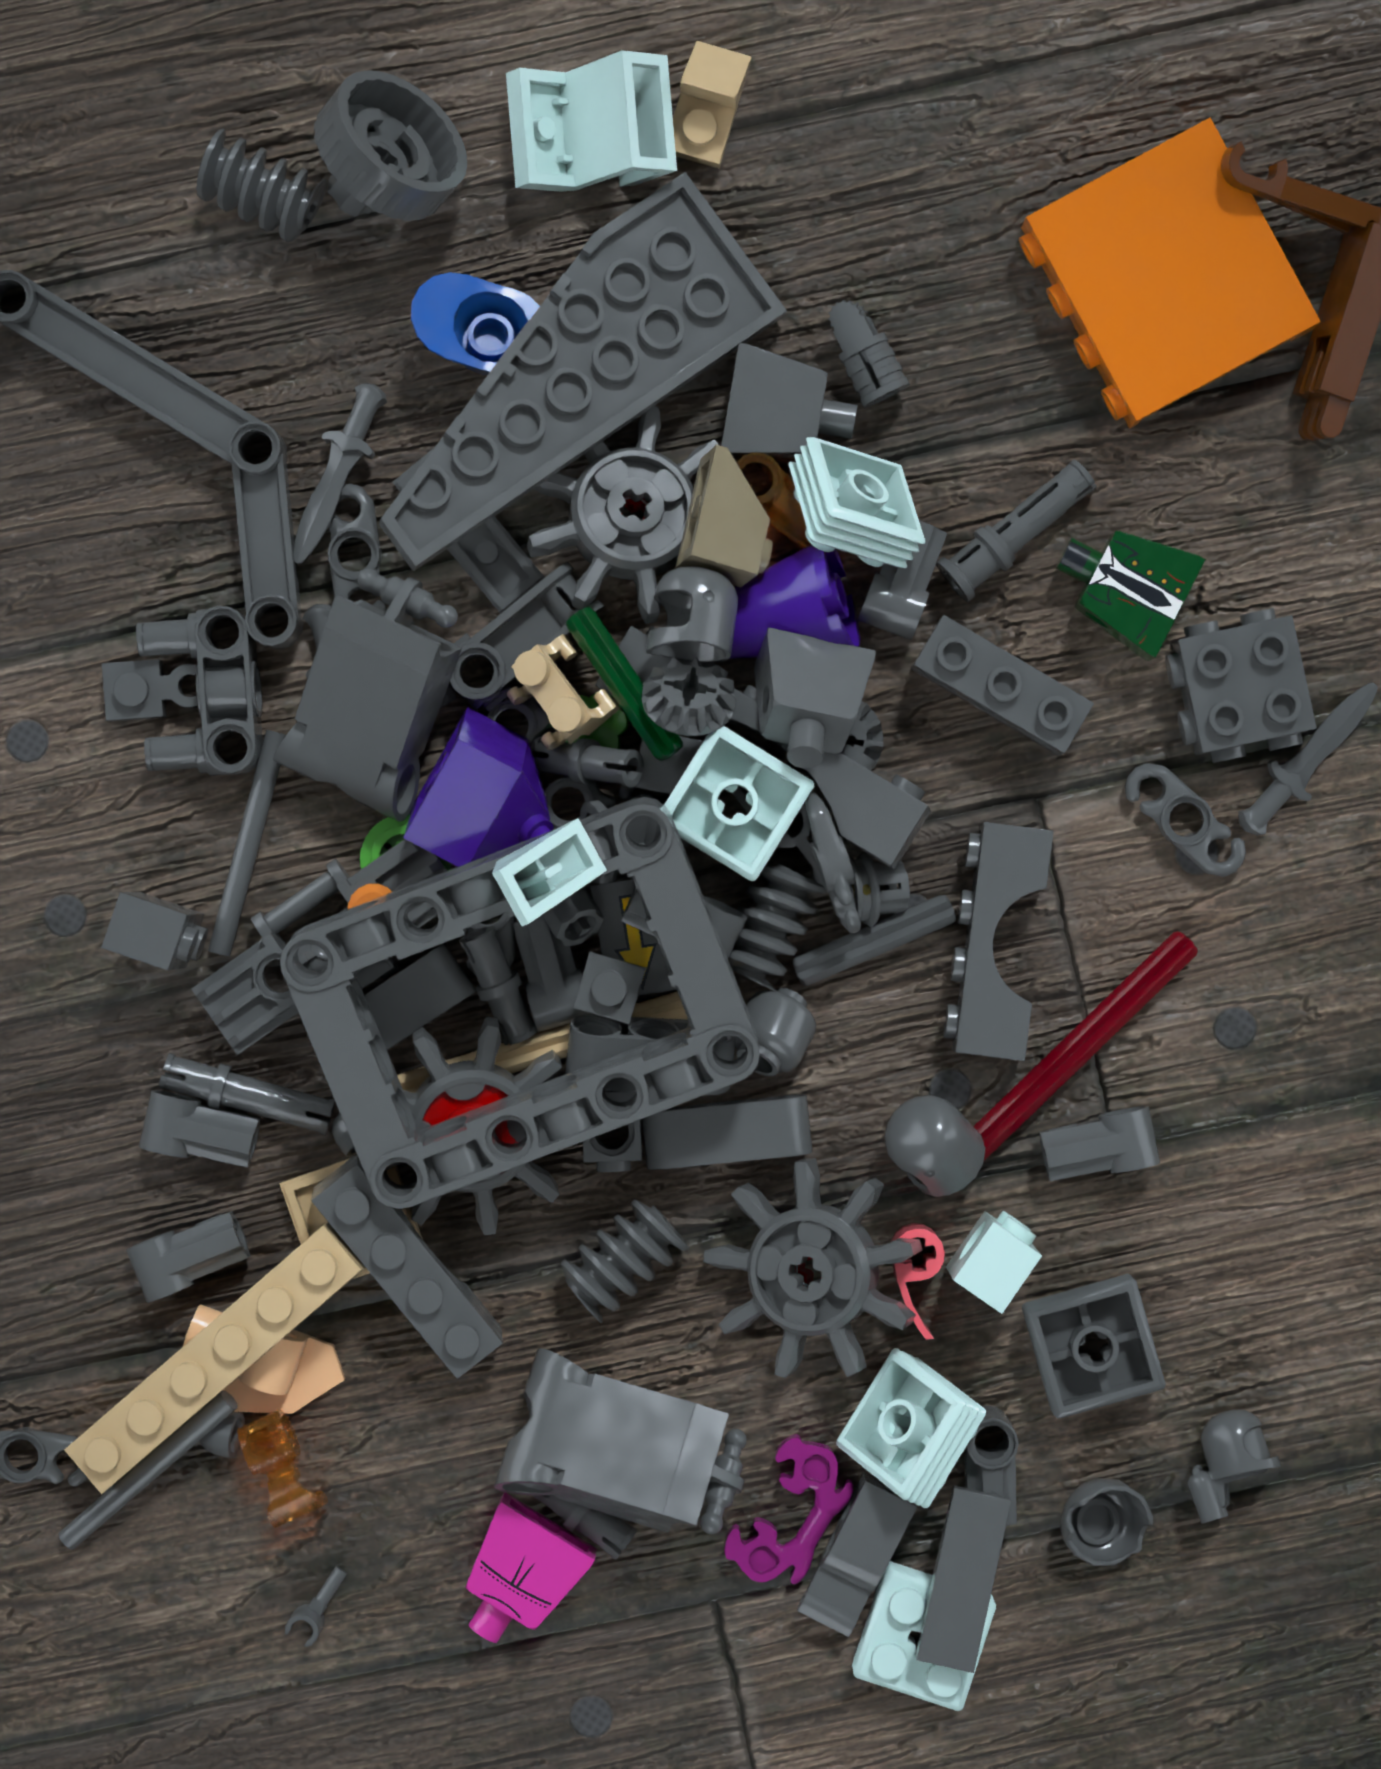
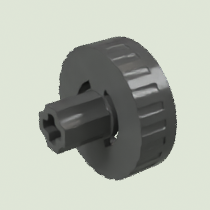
(403, 131)

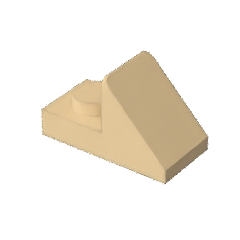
(708, 102)

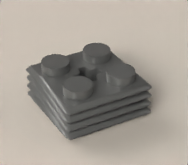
(1126, 1363)

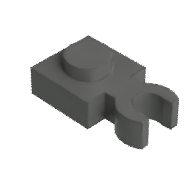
(141, 689)

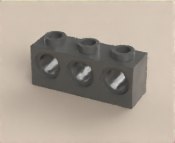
(1002, 686)

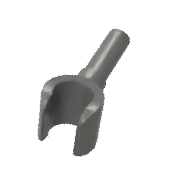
(314, 1610)

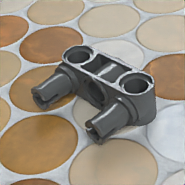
(225, 688)

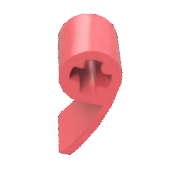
(907, 1272)

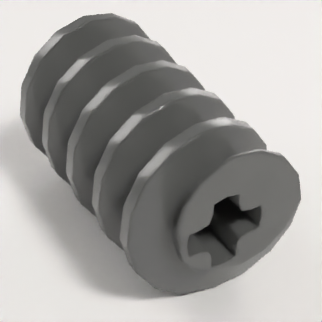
(258, 189)
(771, 922)
(622, 1258)

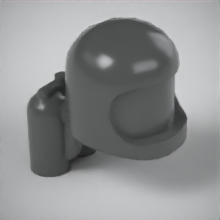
(1233, 1451)

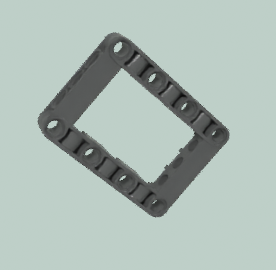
(553, 1112)

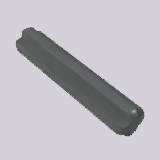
(874, 940)

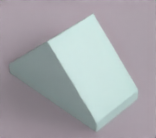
(548, 871)

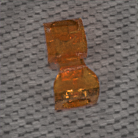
(271, 1450)

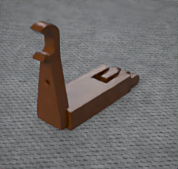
(1351, 300)

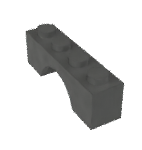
(1006, 866)
(407, 1269)

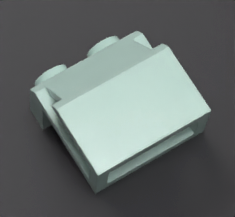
(592, 123)

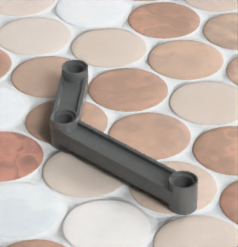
(201, 416)

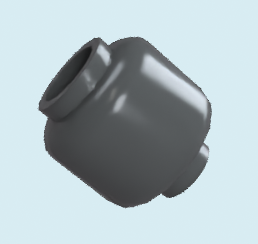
(782, 1030)

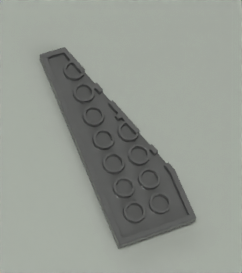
(618, 333)

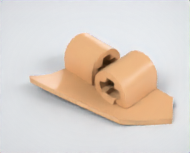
(285, 1376)

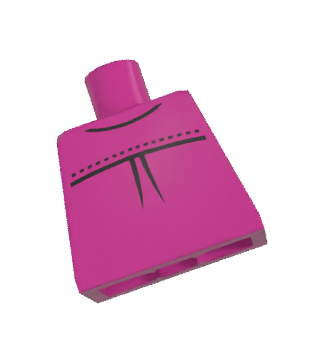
(523, 1569)

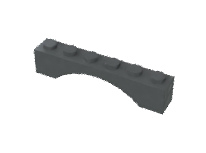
(867, 808)

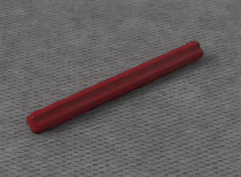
(1085, 1040)

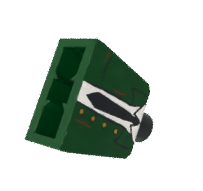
(1132, 587)

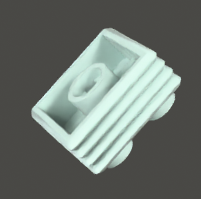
(855, 504)
(773, 792)
(910, 1428)
(889, 1652)

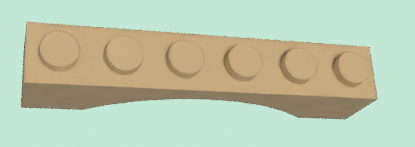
(215, 1357)

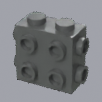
(1241, 685)

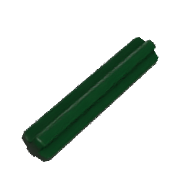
(620, 680)

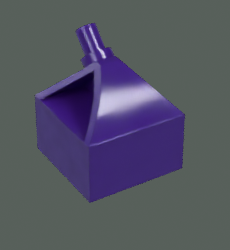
(479, 794)

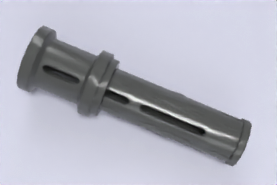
(996, 545)

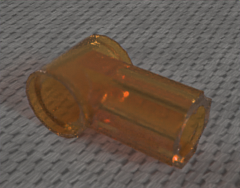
(779, 501)

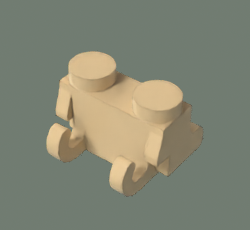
(556, 695)

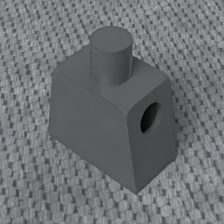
(780, 405)
(809, 693)

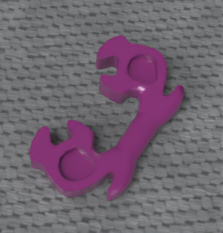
(762, 1555)

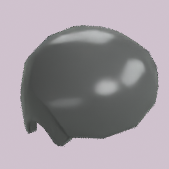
(1105, 1521)

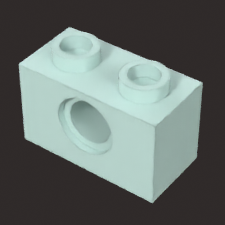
(995, 1259)

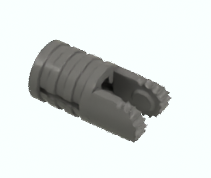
(866, 354)

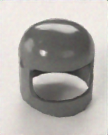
(699, 616)
(934, 1145)

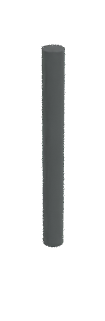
(246, 846)
(148, 1470)

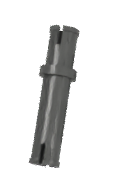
(246, 1093)

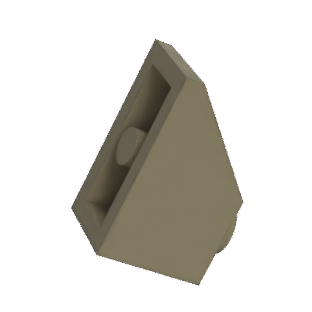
(725, 522)

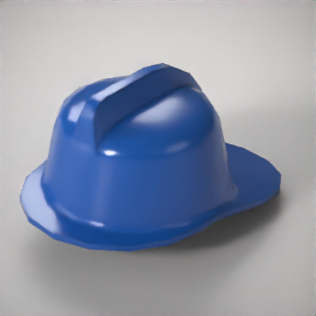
(469, 318)

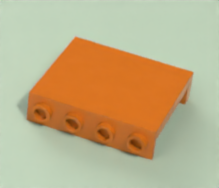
(1166, 274)

